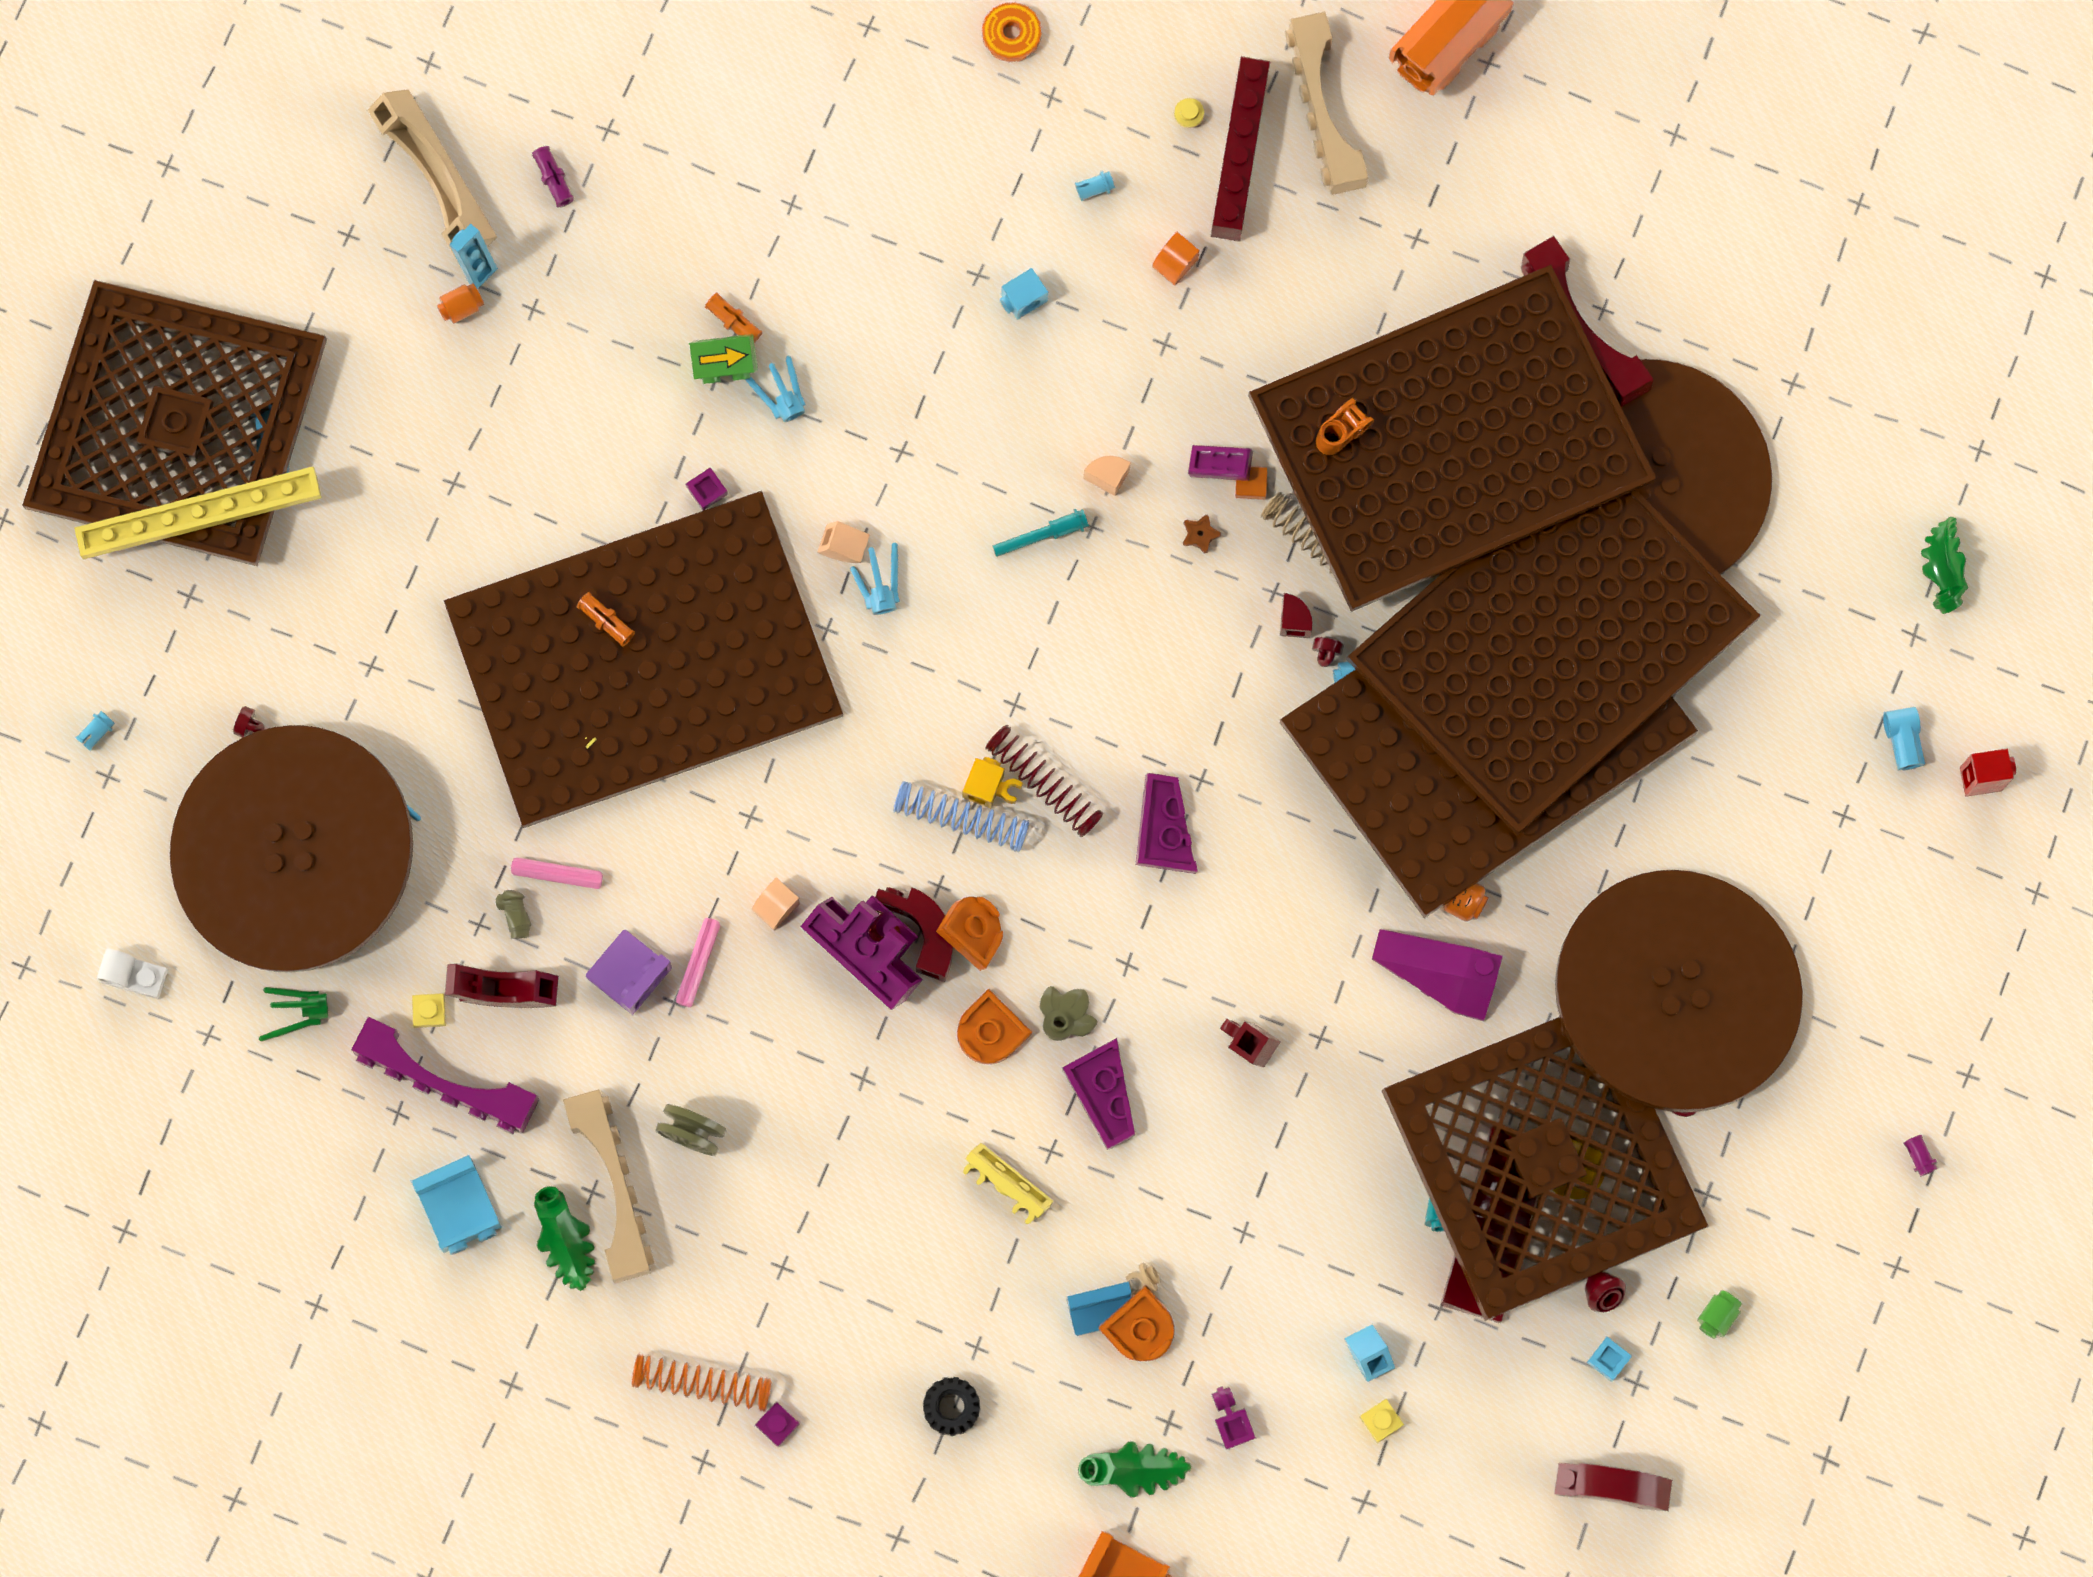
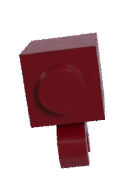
(1250, 1042)

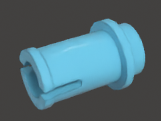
(1095, 185)
(96, 728)

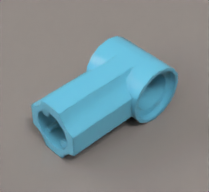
(1904, 729)

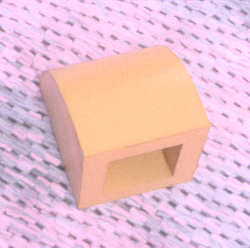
(1107, 473)
(843, 542)
(775, 903)

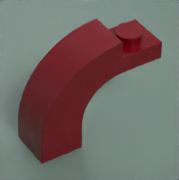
(927, 915)
(501, 989)
(1613, 1485)

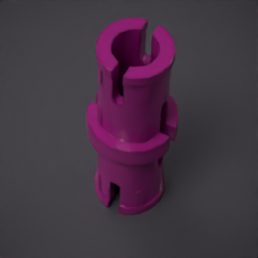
(552, 176)

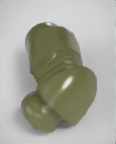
(515, 913)

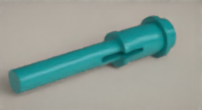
(1056, 528)

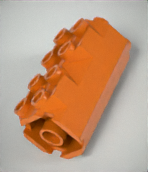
(1445, 39)

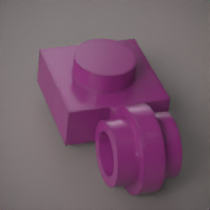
(1235, 1426)

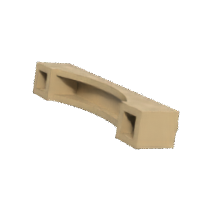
(403, 121)
(1343, 166)
(627, 1254)

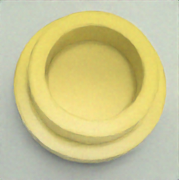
(1189, 112)

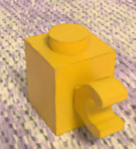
(986, 783)

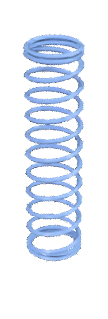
(904, 792)

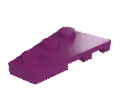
(1163, 827)

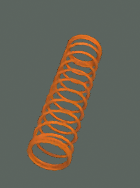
(638, 1377)

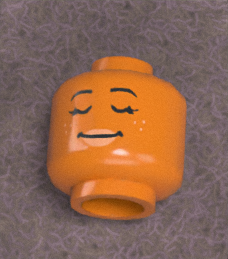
(1468, 903)

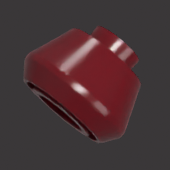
(1604, 1292)

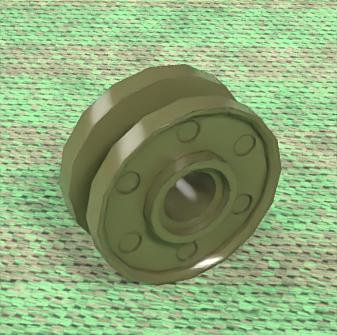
(690, 1129)

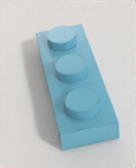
(473, 255)

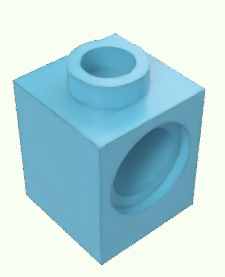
(1023, 294)

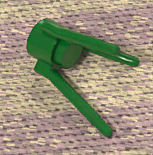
(312, 1004)

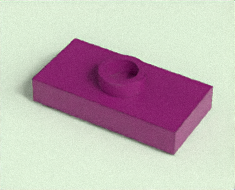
(1220, 462)

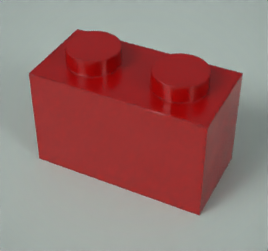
(1987, 772)

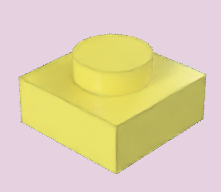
(428, 1010)
(1381, 1420)

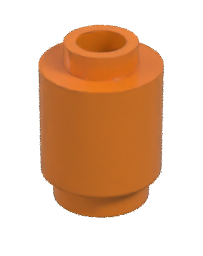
(460, 303)

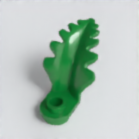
(1945, 565)
(563, 1238)
(1133, 1469)

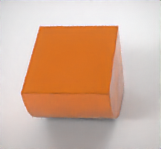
(1176, 258)

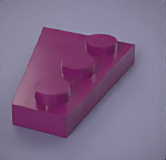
(1102, 1092)

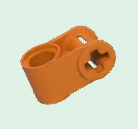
(1346, 424)

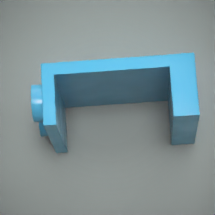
(457, 1205)

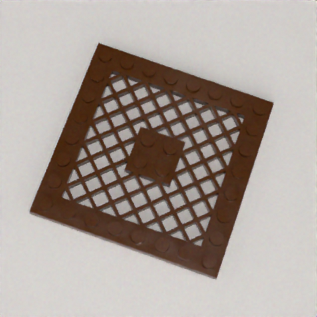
(172, 418)
(1543, 1162)

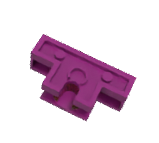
(867, 945)

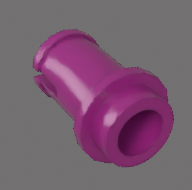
(1920, 1156)

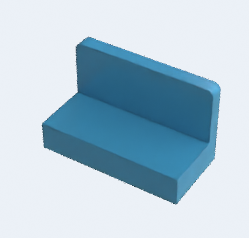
(1095, 1306)

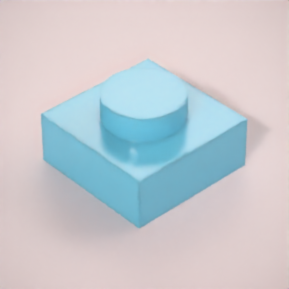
(1609, 1359)

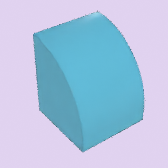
(1370, 1353)

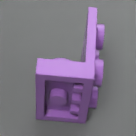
(628, 971)

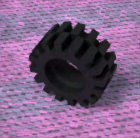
(965, 1392)

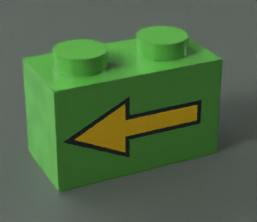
(723, 357)

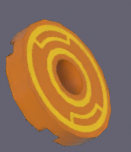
(1011, 15)

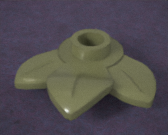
(1069, 1010)

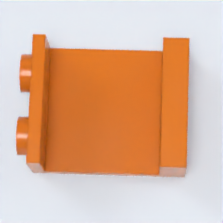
(1116, 1559)

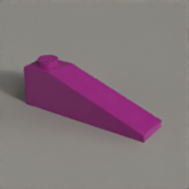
(1447, 972)

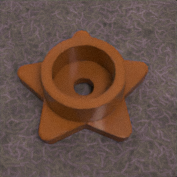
(1201, 542)

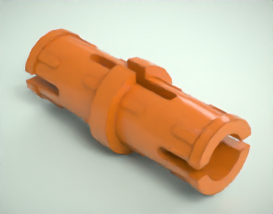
(732, 318)
(619, 632)

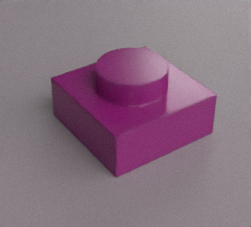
(706, 489)
(777, 1424)

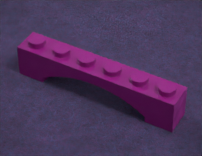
(508, 1106)

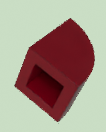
(1295, 617)

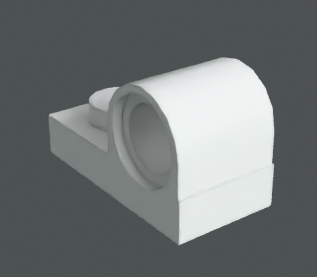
(131, 974)

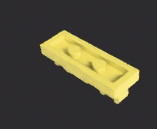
(1007, 1182)

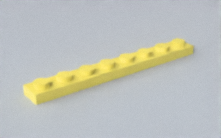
(197, 512)

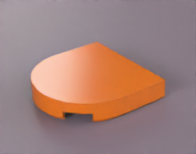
(973, 930)
(990, 1030)
(1140, 1327)

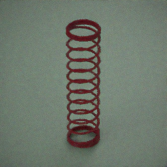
(1085, 827)

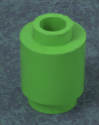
(1719, 1314)

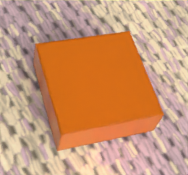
(1255, 487)

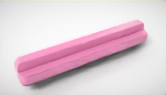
(556, 873)
(698, 962)

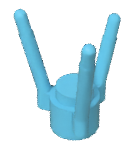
(788, 405)
(881, 598)

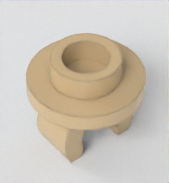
(1147, 1275)

